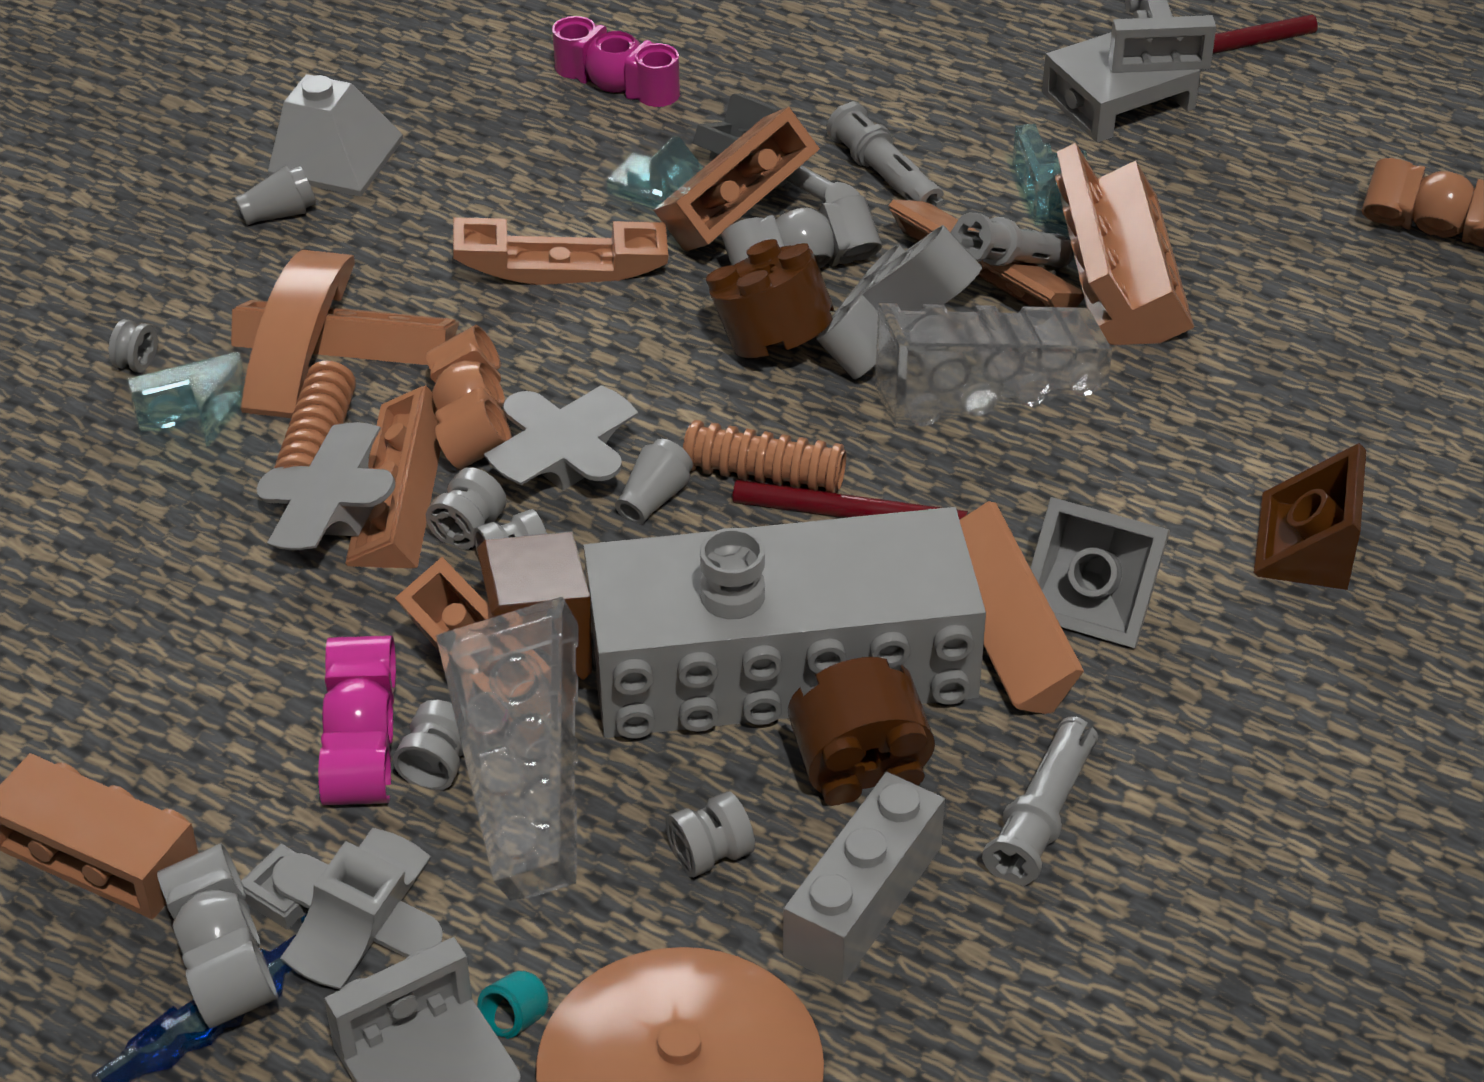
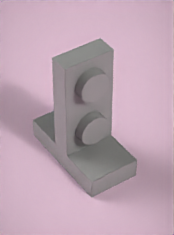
(1160, 41)

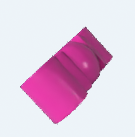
(616, 61)
(357, 720)

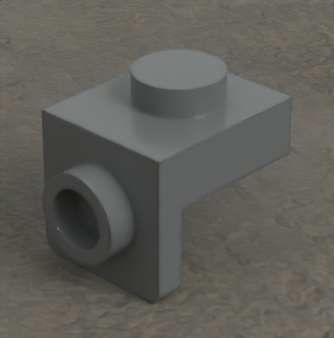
(741, 115)

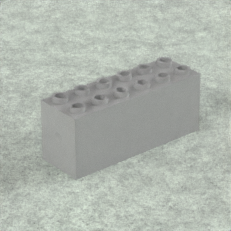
(832, 595)

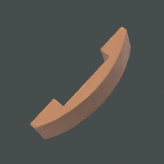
(559, 260)
(291, 330)

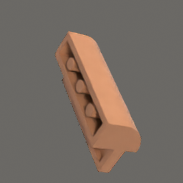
(1122, 252)

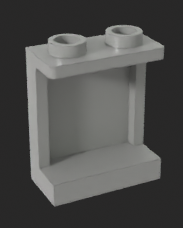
(1092, 96)

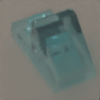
(1036, 173)
(654, 178)
(199, 391)

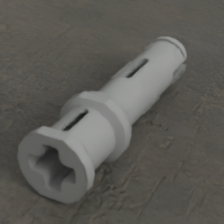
(873, 146)
(1004, 241)
(1034, 818)

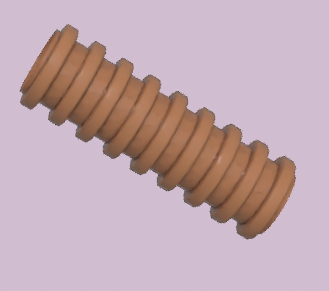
(320, 405)
(765, 456)

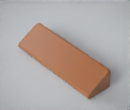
(1019, 279)
(359, 333)
(411, 454)
(1019, 624)

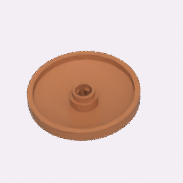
(681, 1020)

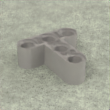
(923, 274)

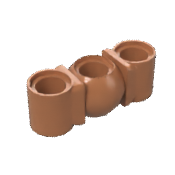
(1436, 203)
(468, 397)

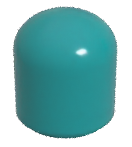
(524, 993)

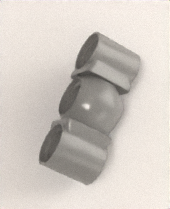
(835, 234)
(216, 936)

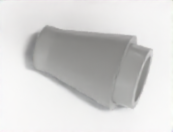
(278, 196)
(655, 478)

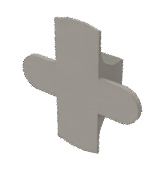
(563, 441)
(331, 493)
(354, 905)

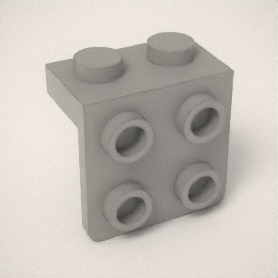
(417, 1024)

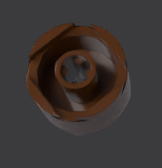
(771, 298)
(860, 726)

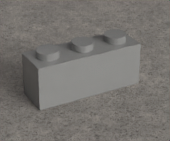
(863, 878)

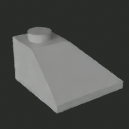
(333, 136)
(1098, 570)

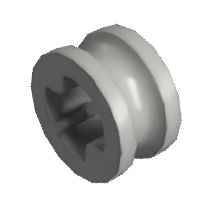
(133, 345)

